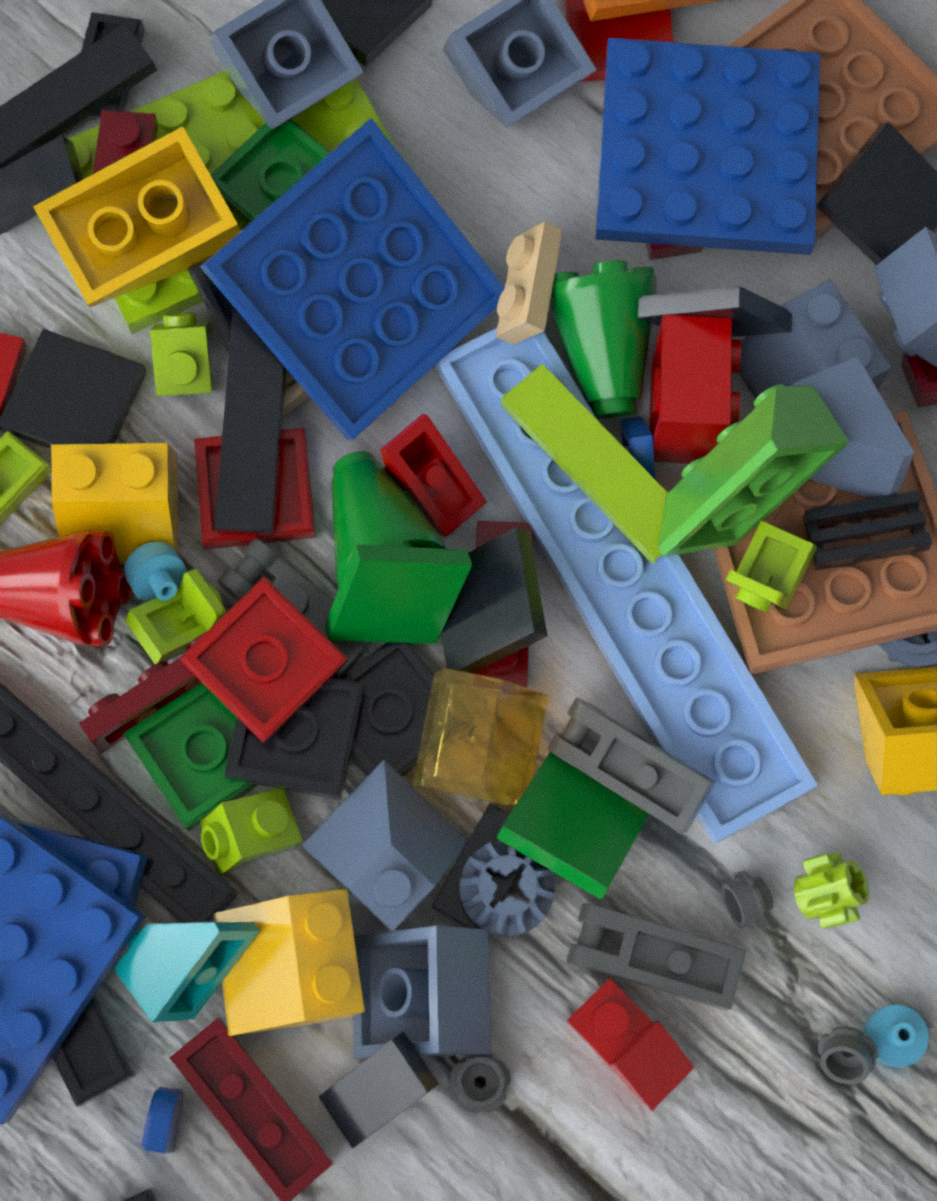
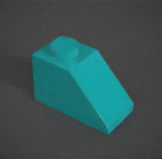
(181, 965)

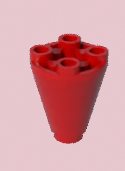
(65, 586)

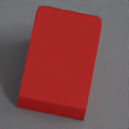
(432, 476)
(631, 1044)

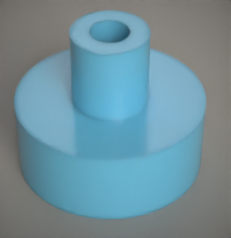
(154, 571)
(883, 1029)

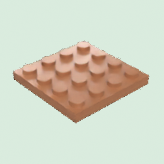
(863, 81)
(844, 604)

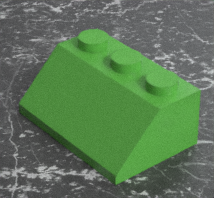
(750, 471)

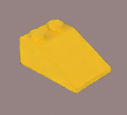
(138, 219)

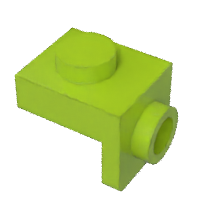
(181, 355)
(771, 568)
(172, 624)
(249, 829)

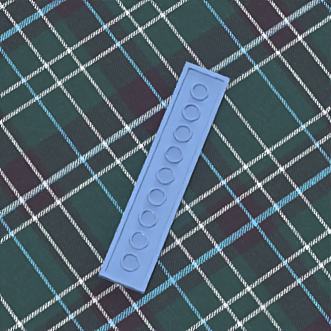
(641, 614)

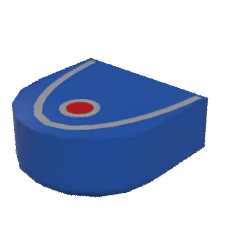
(163, 1120)

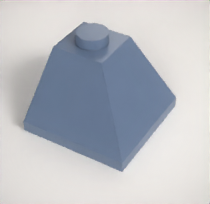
(386, 845)

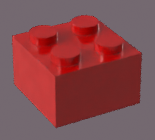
(692, 386)

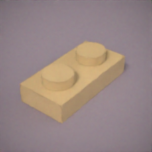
(528, 283)

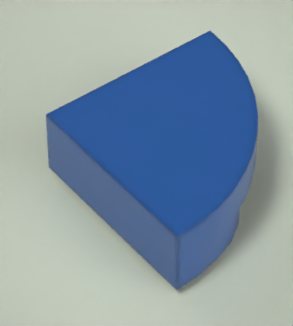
(640, 443)

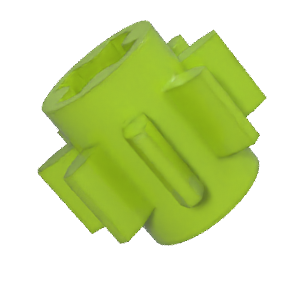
(831, 890)

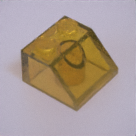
(480, 738)

